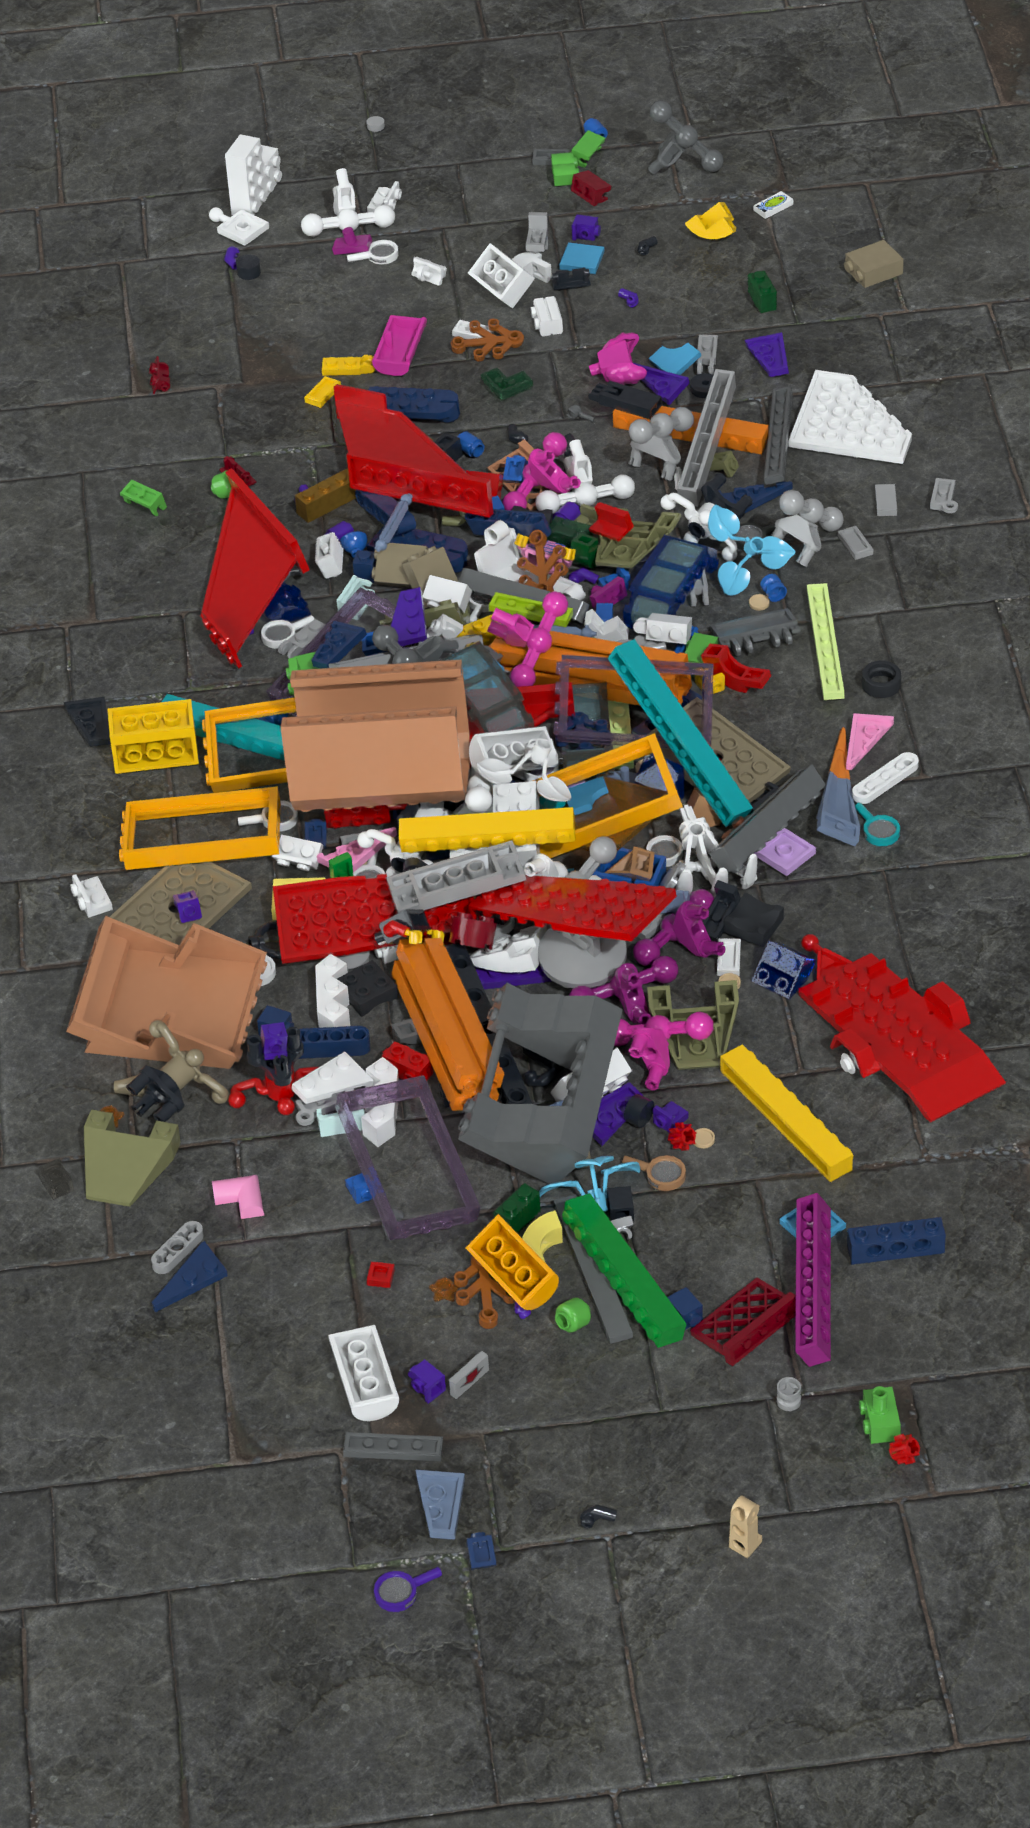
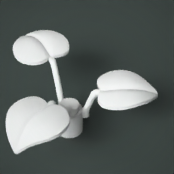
(541, 753)

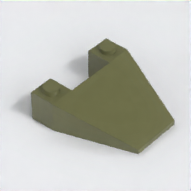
(693, 1053)
(124, 1164)

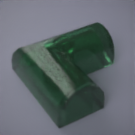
(504, 386)

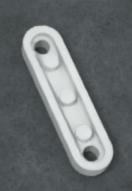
(885, 778)

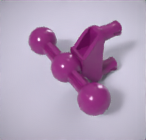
(682, 927)
(628, 986)

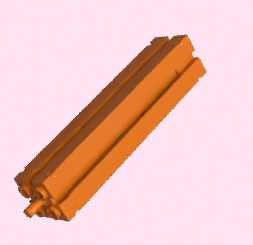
(586, 646)
(444, 1019)

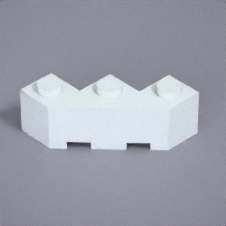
(331, 993)
(380, 1121)

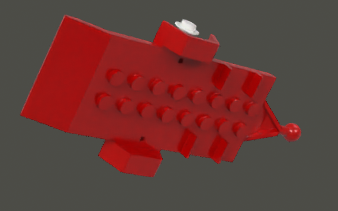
(900, 1031)

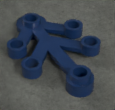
(579, 723)

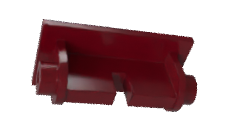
(159, 375)
(229, 462)

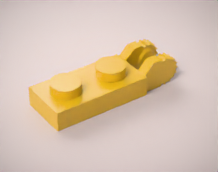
(347, 365)

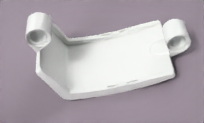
(501, 556)

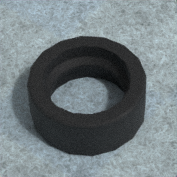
(881, 668)

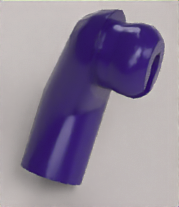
(230, 256)
(583, 574)

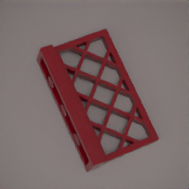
(757, 1328)

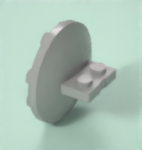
(580, 959)

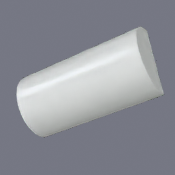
(506, 746)
(364, 1373)

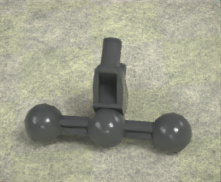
(678, 140)
(386, 638)

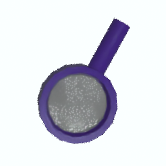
(398, 1590)

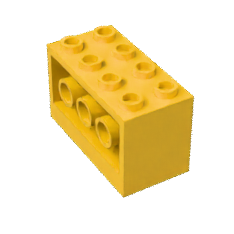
(153, 736)

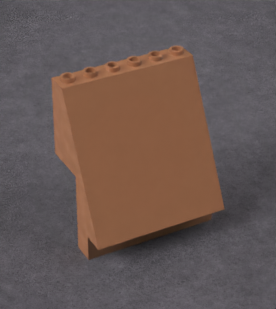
(193, 987)

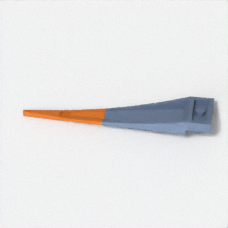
(837, 809)

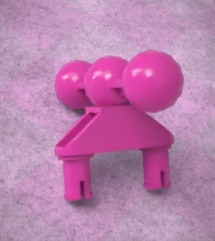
(543, 471)
(520, 632)
(652, 1044)

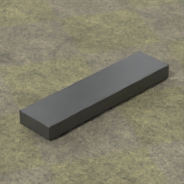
(393, 1446)

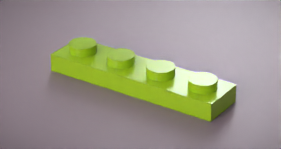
(528, 608)

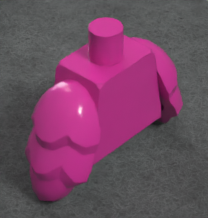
(616, 361)

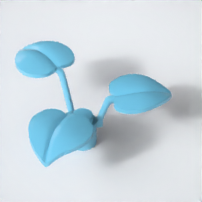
(773, 551)
(599, 1195)

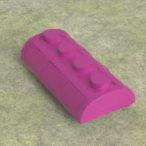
(398, 345)

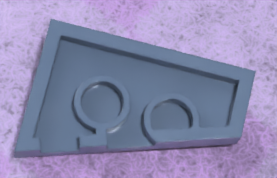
(441, 1501)

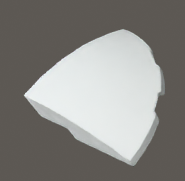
(513, 954)

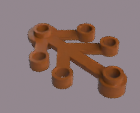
(509, 338)
(539, 540)
(488, 1316)

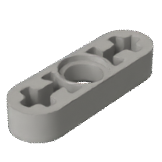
(175, 1257)

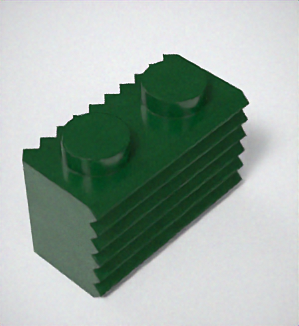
(762, 291)
(520, 1207)

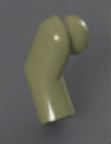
(454, 520)

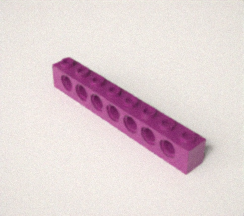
(813, 1280)

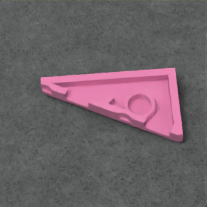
(865, 733)
(358, 854)

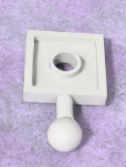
(240, 227)

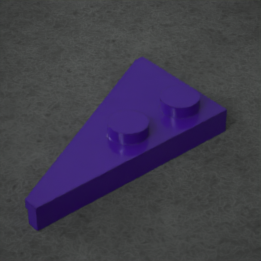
(664, 383)

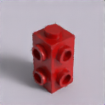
(408, 1061)

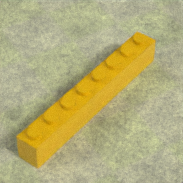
(486, 829)
(786, 1113)

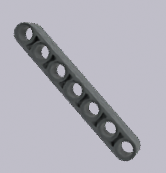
(486, 586)

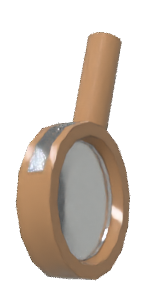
(663, 1172)

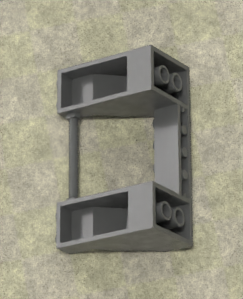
(570, 1032)

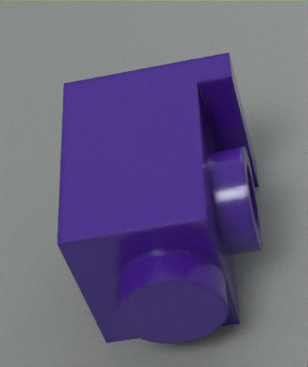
(585, 228)
(274, 1040)
(427, 1380)

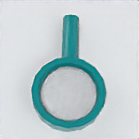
(879, 829)

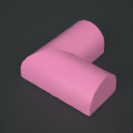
(242, 1190)

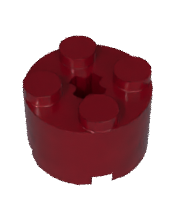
(473, 931)

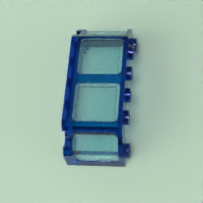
(668, 578)

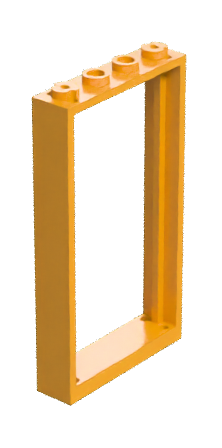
(239, 713)
(626, 818)
(200, 851)

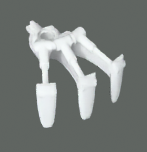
(705, 839)

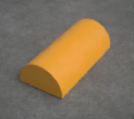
(514, 1264)

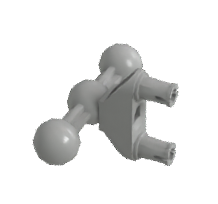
(655, 439)
(803, 525)
(602, 851)

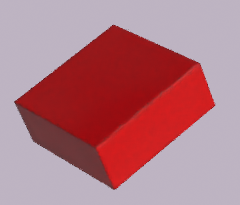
(380, 1274)

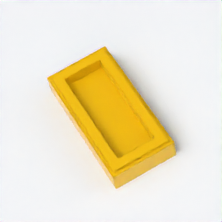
(321, 392)

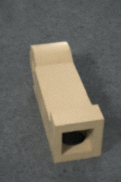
(744, 1527)

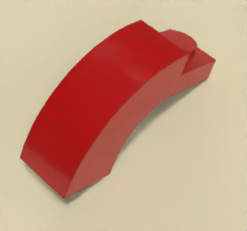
(736, 674)

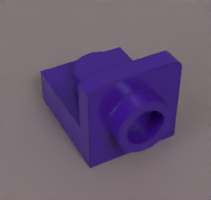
(188, 906)
(669, 1115)

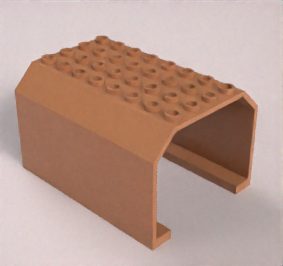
(377, 736)

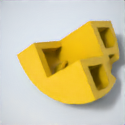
(714, 223)

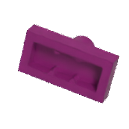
(351, 243)
(610, 593)

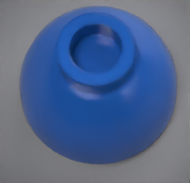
(354, 541)

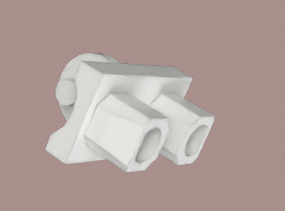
(428, 271)

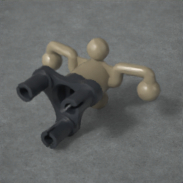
(166, 1083)

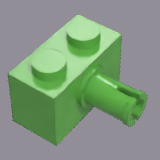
(881, 1414)

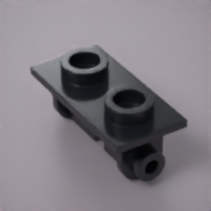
(579, 278)

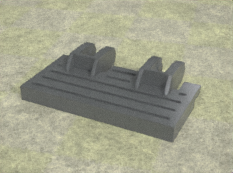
(769, 625)

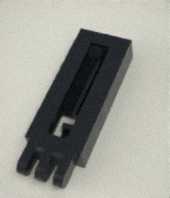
(626, 399)

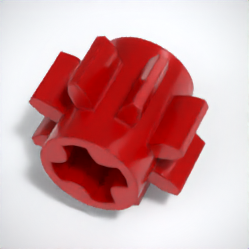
(682, 1136)
(904, 1449)

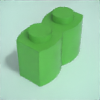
(563, 168)

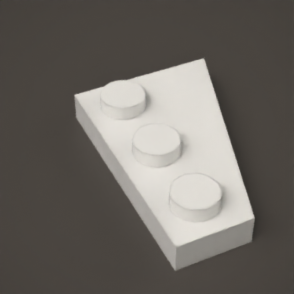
(333, 1077)

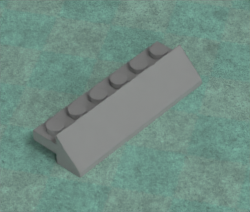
(456, 878)

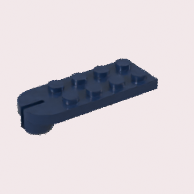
(422, 402)
(454, 547)

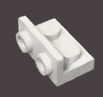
(385, 196)
(444, 627)
(298, 852)
(91, 896)

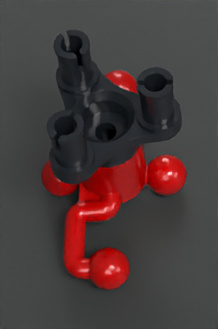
(278, 1073)

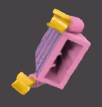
(529, 552)

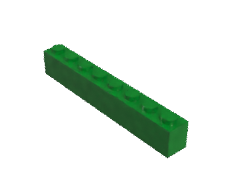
(624, 1270)

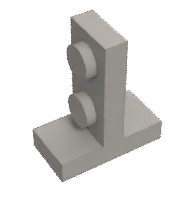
(538, 232)

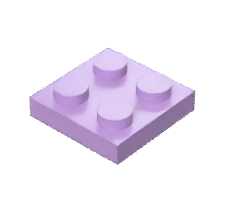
(786, 852)

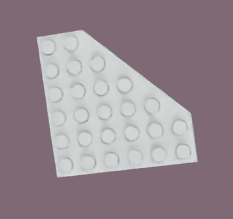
(847, 421)

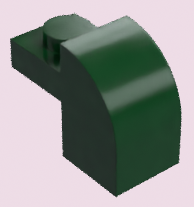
(586, 550)

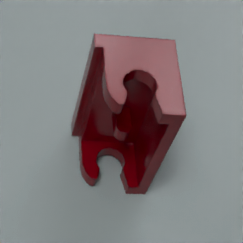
(590, 187)

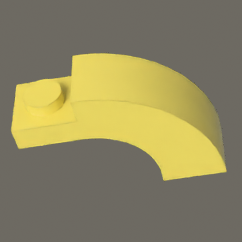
(544, 1233)

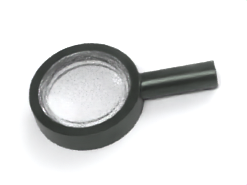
(752, 530)

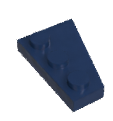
(337, 644)

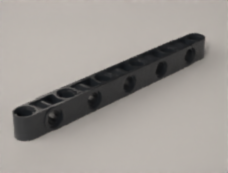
(512, 1087)

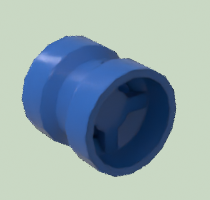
(773, 587)

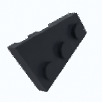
(90, 719)

